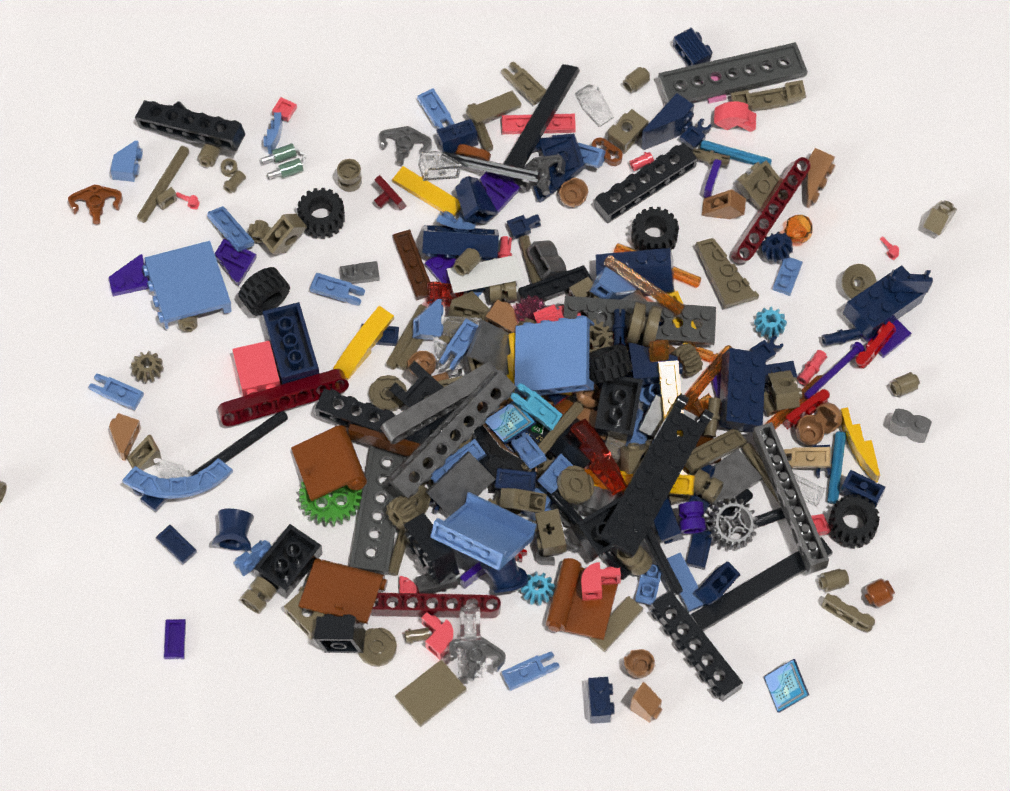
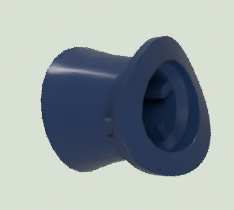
(233, 529)
(507, 578)

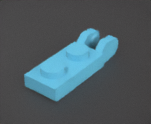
(537, 407)

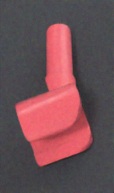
(193, 202)
(893, 251)

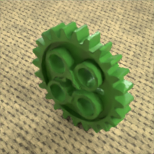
(332, 511)

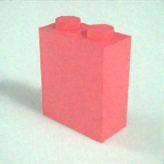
(256, 367)

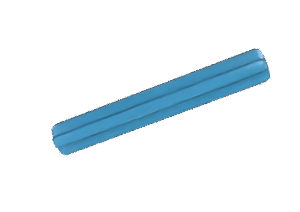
(735, 154)
(836, 468)

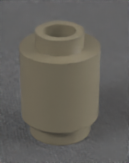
(636, 79)
(209, 155)
(467, 261)
(188, 324)
(904, 384)
(833, 580)

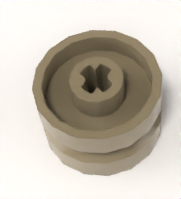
(642, 324)

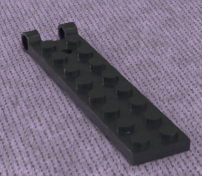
(426, 385)
(654, 478)

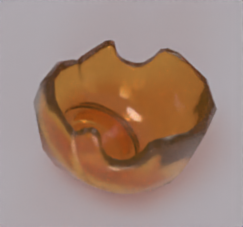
(799, 228)

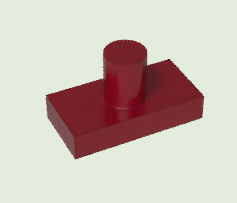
(387, 195)

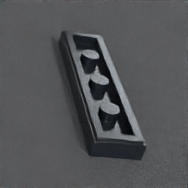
(554, 285)

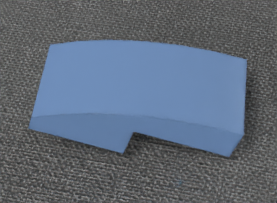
(273, 134)
(447, 218)
(648, 585)

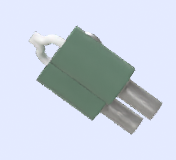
(288, 168)

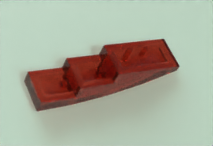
(602, 461)

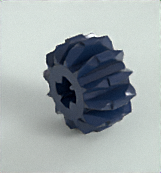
(777, 247)

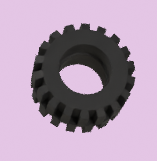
(321, 200)
(654, 219)
(264, 291)
(609, 363)
(857, 507)

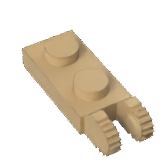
(810, 457)

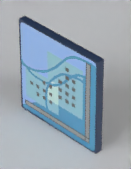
(509, 422)
(786, 685)

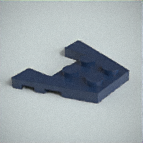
(568, 148)

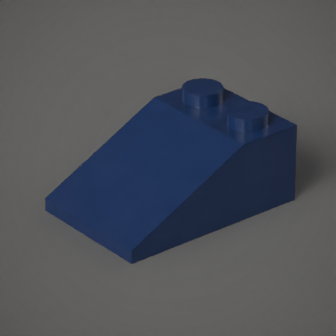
(669, 122)

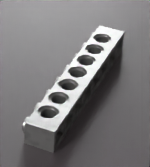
(441, 434)
(790, 498)

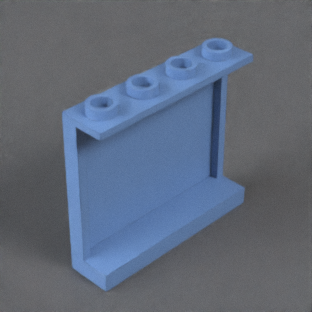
(186, 282)
(553, 356)
(485, 532)

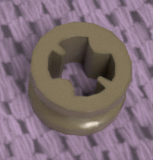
(226, 172)

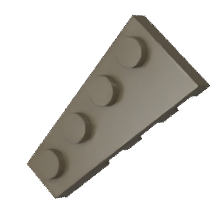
(724, 276)

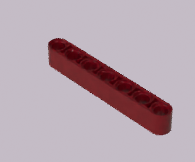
(764, 216)
(274, 399)
(442, 601)

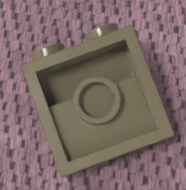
(758, 183)

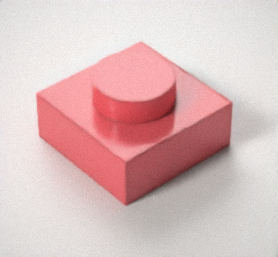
(286, 108)
(821, 524)

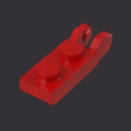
(874, 346)
(806, 408)

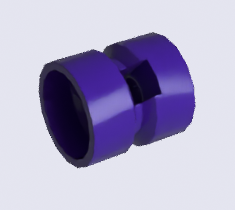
(692, 517)

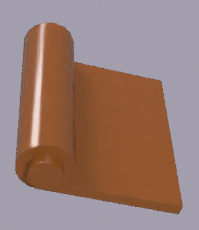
(329, 463)
(342, 590)
(572, 614)

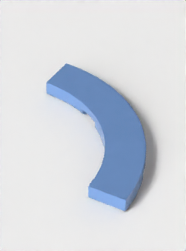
(178, 487)

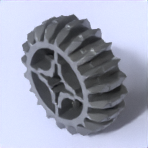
(717, 518)

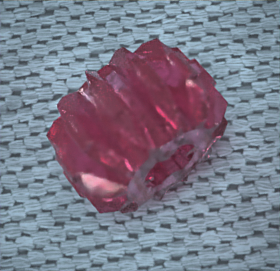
(527, 307)

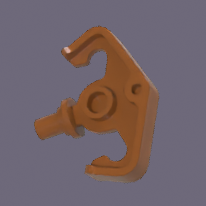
(95, 200)

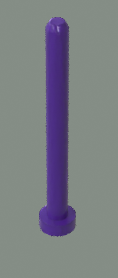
(856, 349)

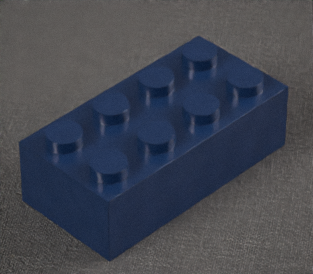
(880, 305)
(290, 342)
(742, 389)

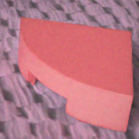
(407, 585)

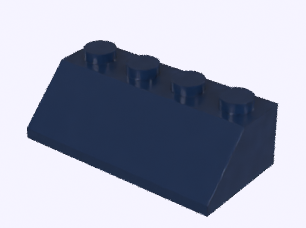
(455, 241)
(652, 265)

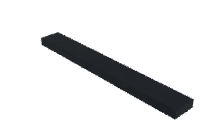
(541, 118)
(752, 590)

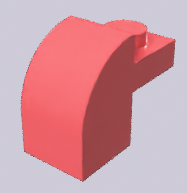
(733, 114)
(594, 578)
(442, 635)

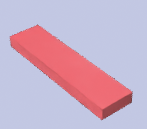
(559, 124)

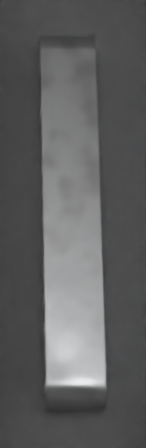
(435, 405)

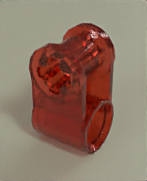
(441, 291)

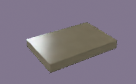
(430, 693)

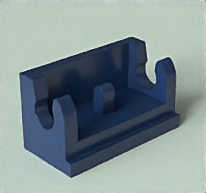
(456, 134)
(910, 282)
(667, 524)

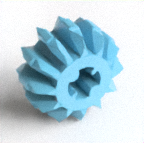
(765, 327)
(542, 593)

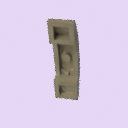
(771, 98)

